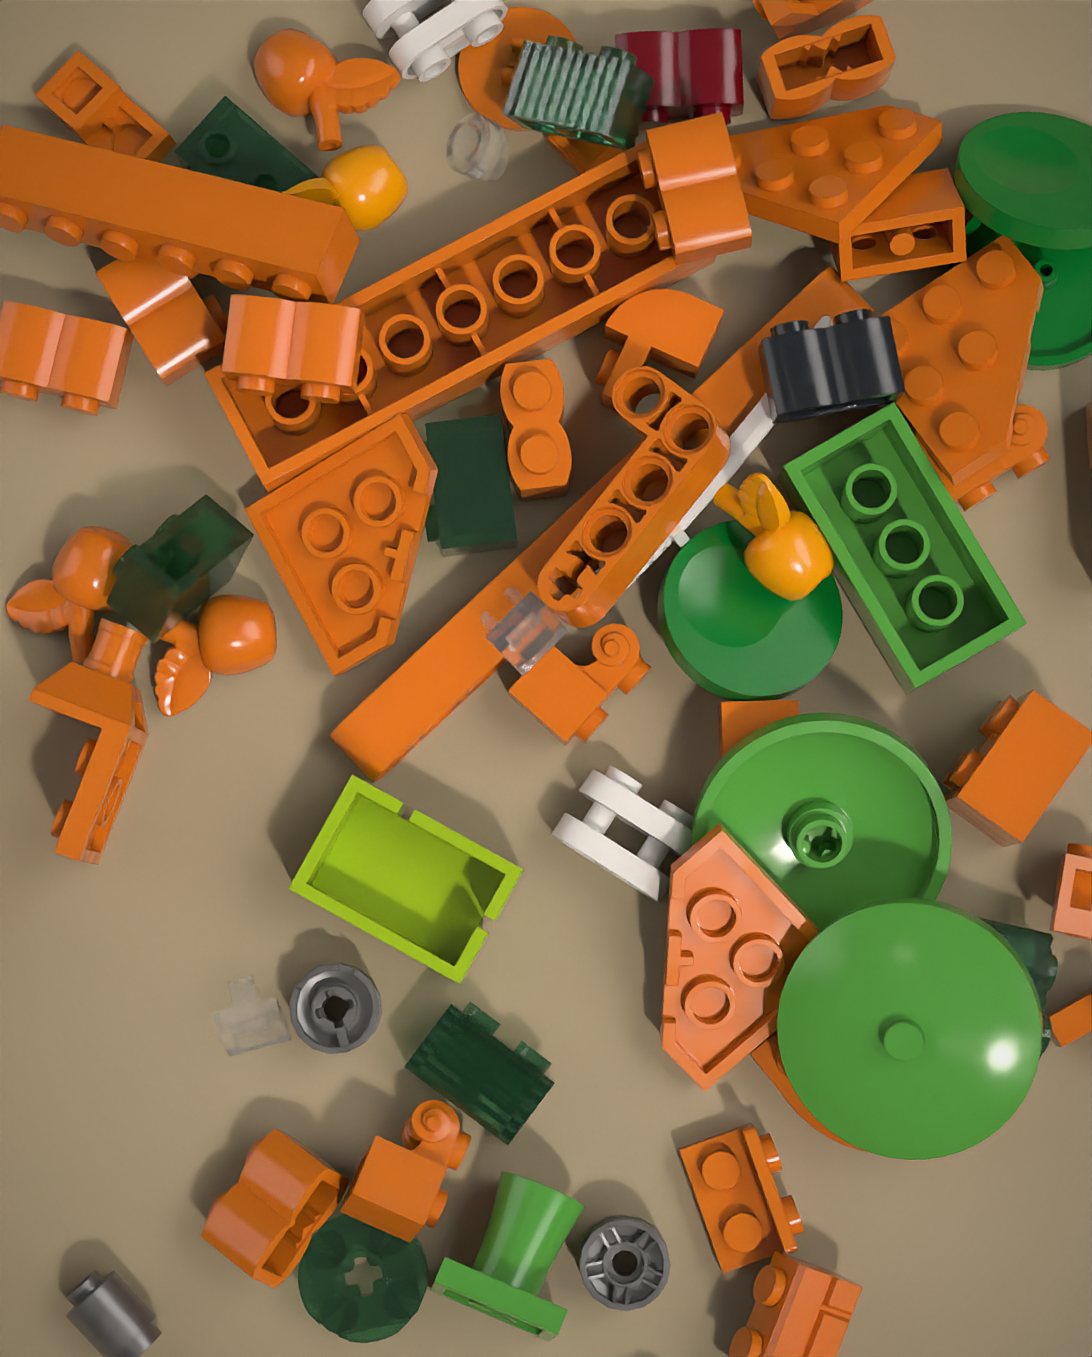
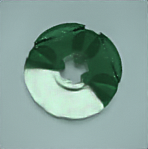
(342, 1305)

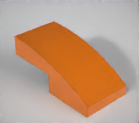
(101, 112)

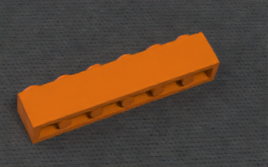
(174, 217)

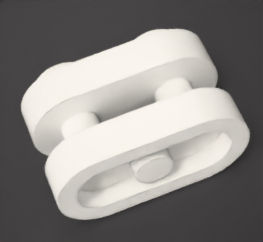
(427, 47)
(616, 796)

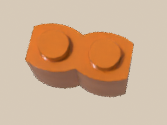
(840, 66)
(696, 189)
(166, 315)
(293, 346)
(62, 357)
(537, 442)
(274, 1208)

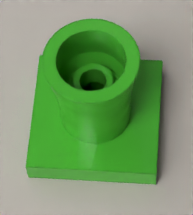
(515, 1257)

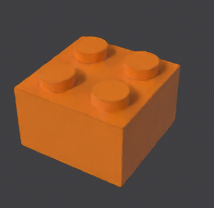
(1017, 768)

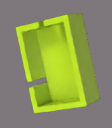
(406, 880)

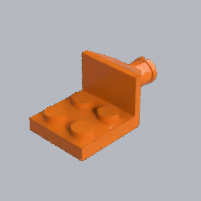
(103, 698)

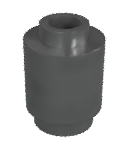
(112, 1316)

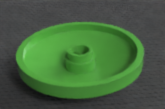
(832, 812)
(910, 1028)

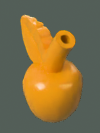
(361, 182)
(788, 546)

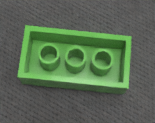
(901, 548)

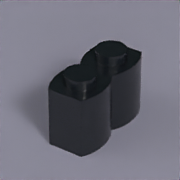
(830, 367)

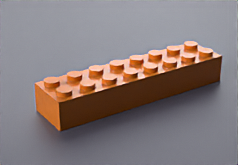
(469, 313)

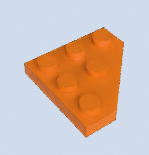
(831, 169)
(967, 356)
(351, 539)
(725, 956)

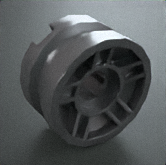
(310, 1018)
(624, 1290)

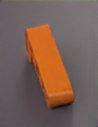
(622, 502)

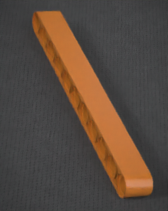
(459, 654)

